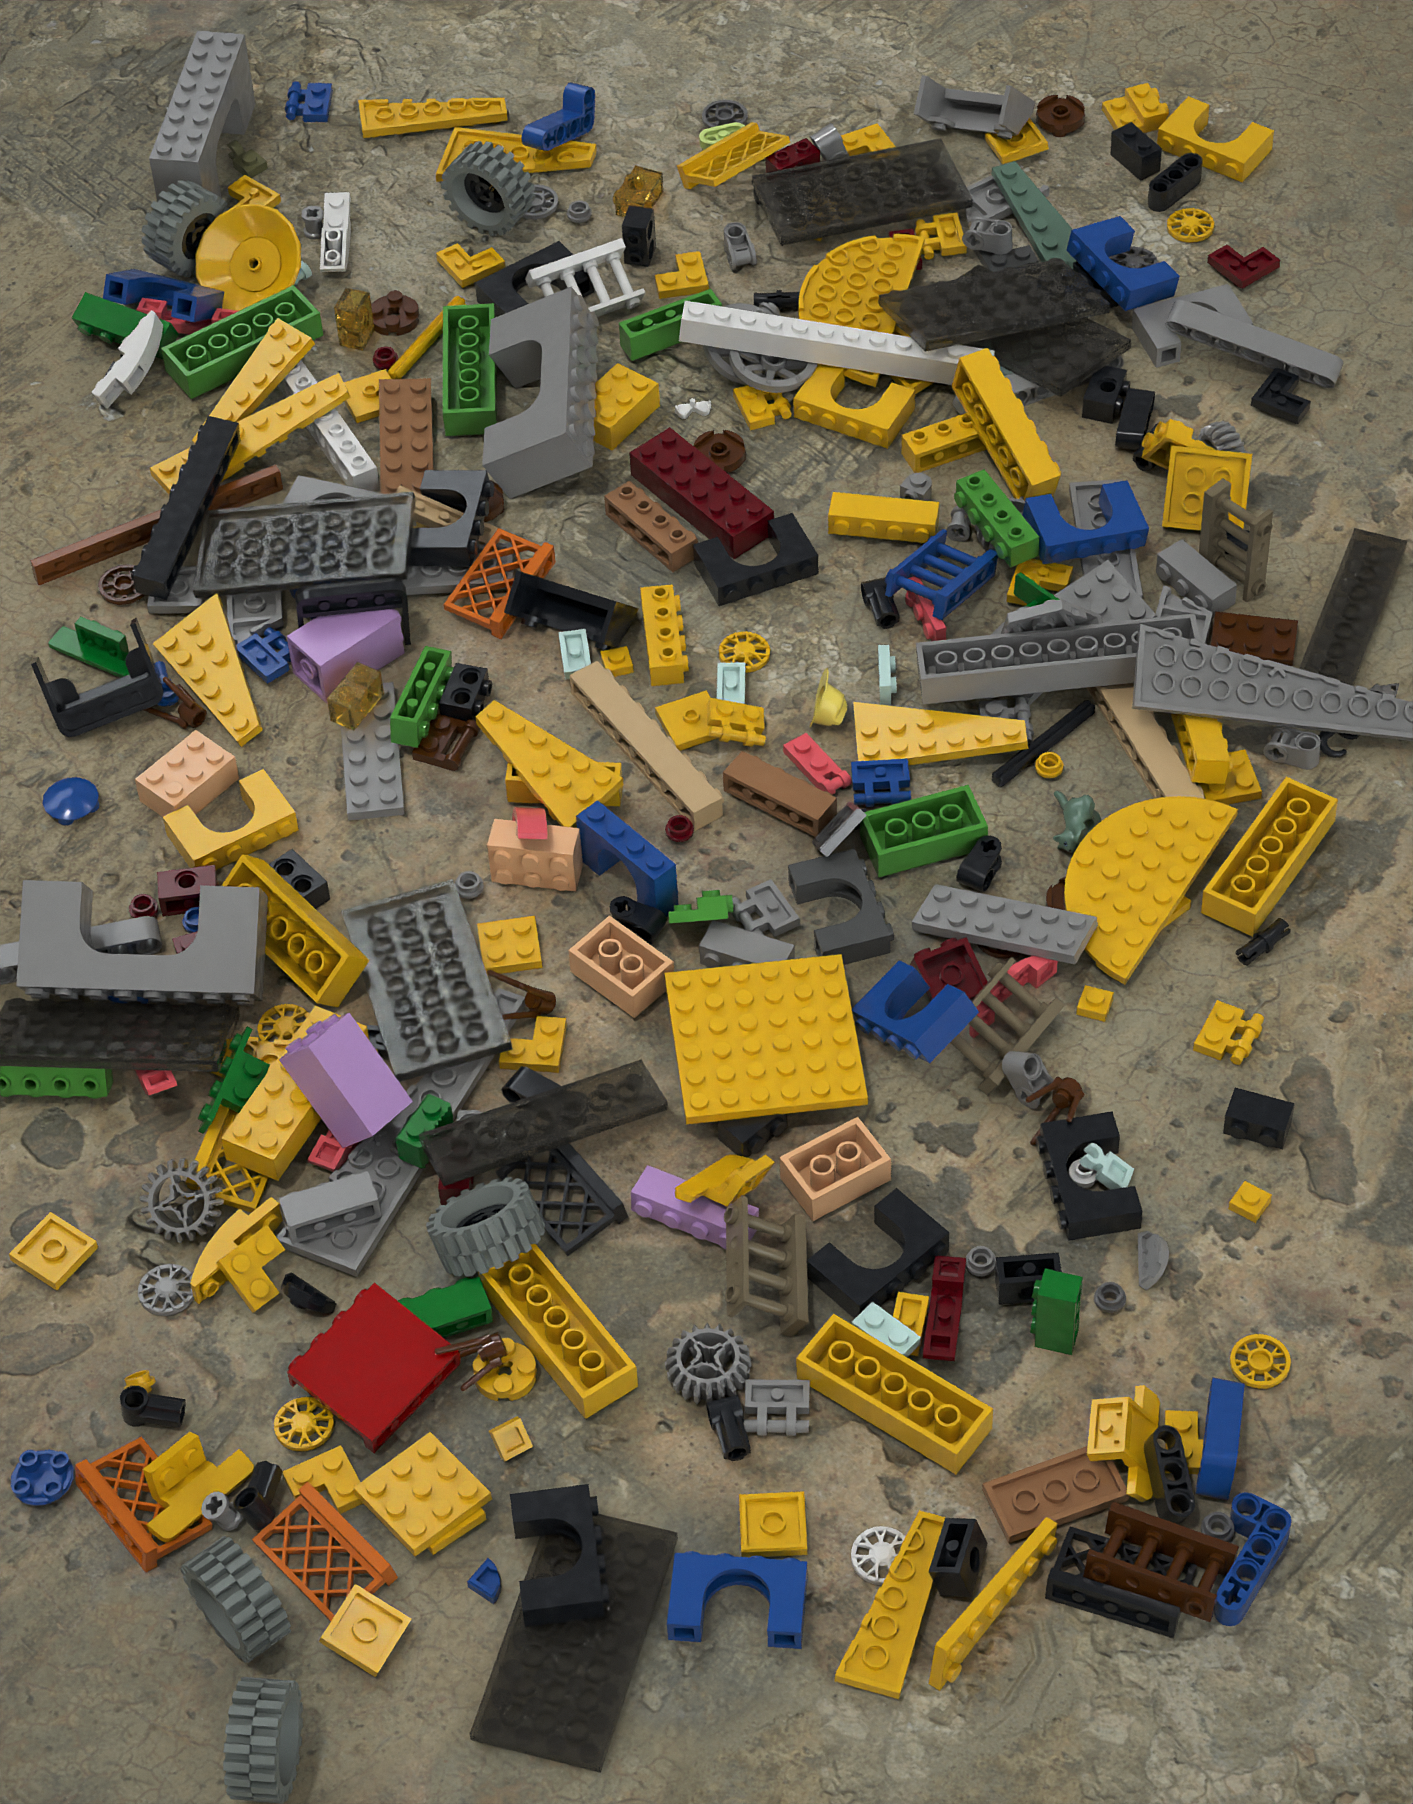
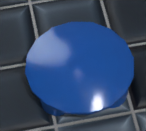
(70, 799)
(42, 1476)

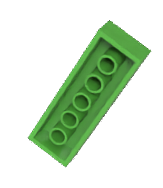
(224, 347)
(468, 370)

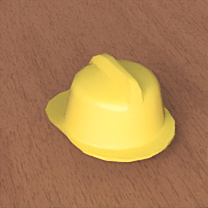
(829, 704)

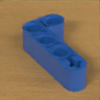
(566, 124)
(1220, 1438)
(1248, 1564)

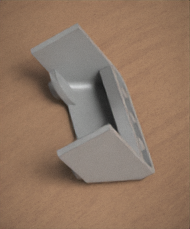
(973, 110)

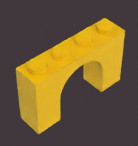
(1233, 159)
(873, 424)
(271, 821)

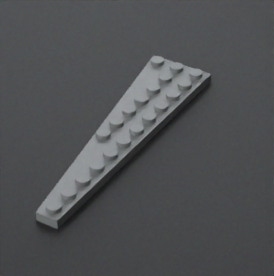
(1221, 684)
(392, 1177)

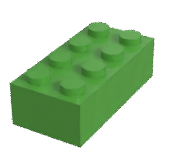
(922, 830)

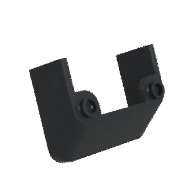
(353, 598)
(569, 609)
(106, 703)

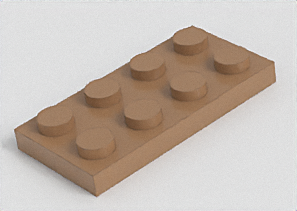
(1054, 1489)

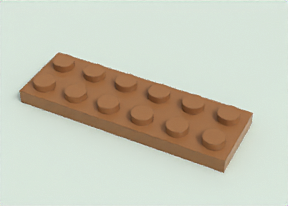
(405, 433)

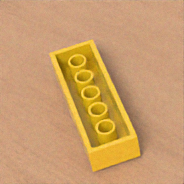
(1004, 426)
(1269, 856)
(301, 937)
(275, 1117)
(560, 1331)
(895, 1393)

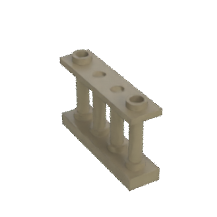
(1215, 542)
(1026, 1032)
(790, 1259)

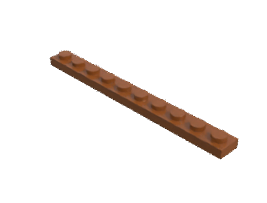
(138, 531)

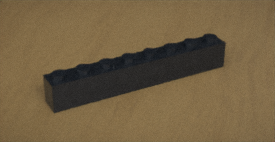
(186, 506)

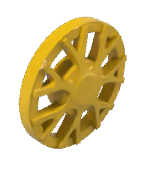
(1190, 225)
(745, 651)
(285, 1026)
(1260, 1361)
(303, 1424)

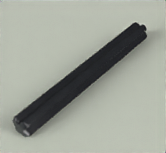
(1043, 743)

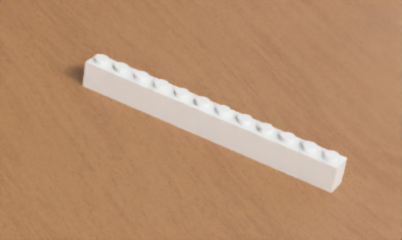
(818, 343)

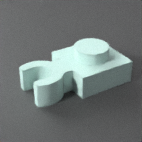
(1110, 1168)

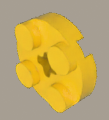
(508, 1386)

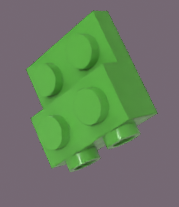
(709, 907)

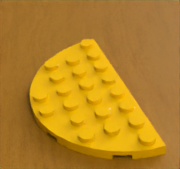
(849, 282)
(1137, 872)

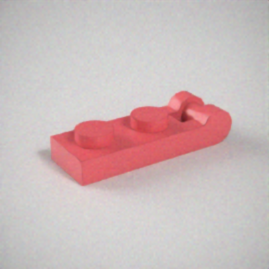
(923, 610)
(816, 764)

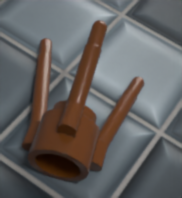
(189, 710)
(536, 999)
(1065, 1094)
(489, 1348)

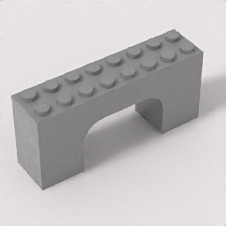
(209, 100)
(555, 435)
(217, 966)

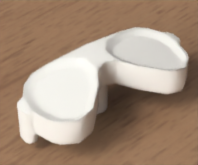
(684, 410)

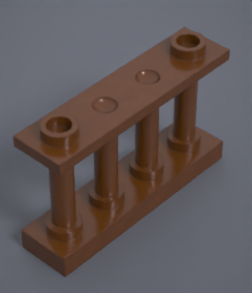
(1171, 1540)

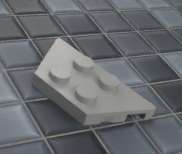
(989, 200)
(1172, 605)
(254, 613)
(1048, 616)

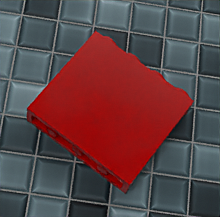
(374, 1365)

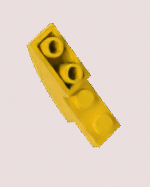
(238, 1228)

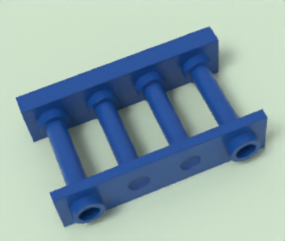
(953, 590)

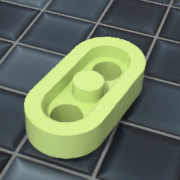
(714, 134)

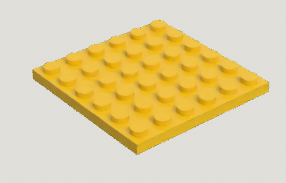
(765, 1039)

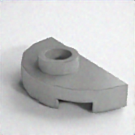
(1152, 1258)

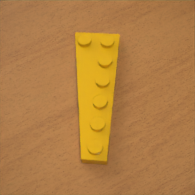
(387, 118)
(264, 370)
(284, 417)
(984, 1609)
(889, 1630)

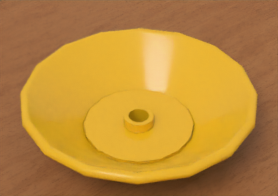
(237, 241)

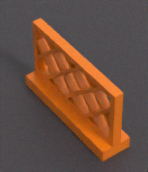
(537, 566)
(116, 1510)
(340, 1531)

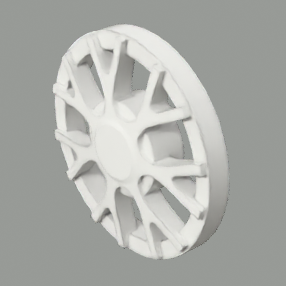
(880, 1554)

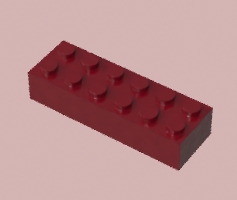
(701, 492)

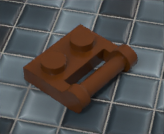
(439, 739)

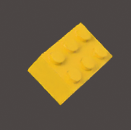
(622, 404)

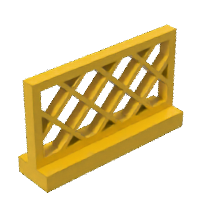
(730, 156)
(211, 1151)

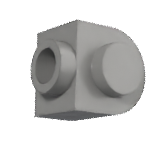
(916, 487)

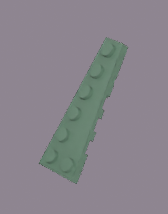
(1036, 215)

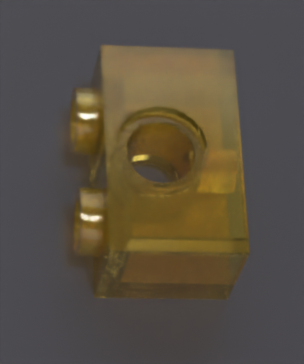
(639, 189)
(354, 319)
(355, 696)

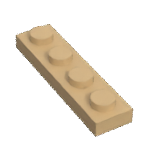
(439, 515)

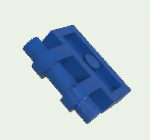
(316, 99)
(261, 656)
(880, 775)

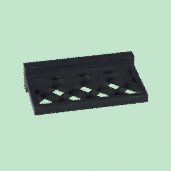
(586, 1180)
(1109, 1600)

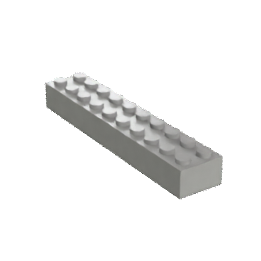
(1037, 659)

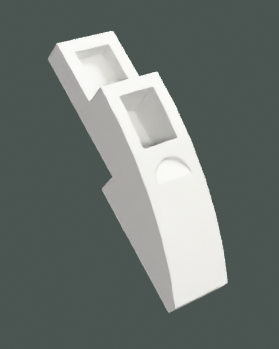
(335, 232)
(138, 355)

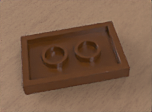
(1256, 635)

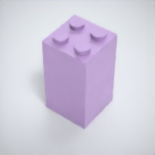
(332, 644)
(345, 1079)

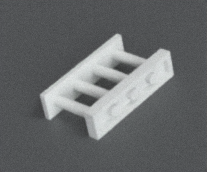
(588, 261)

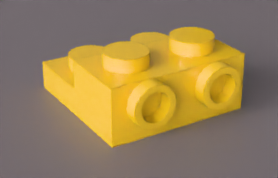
(1138, 106)
(1158, 445)

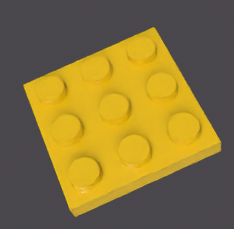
(1193, 473)
(422, 1494)

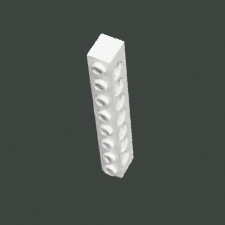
(335, 437)

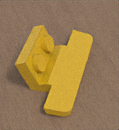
(725, 1179)
(1119, 1432)
(183, 1480)

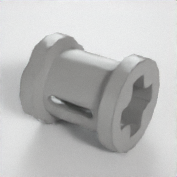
(313, 222)
(959, 523)
(219, 1509)

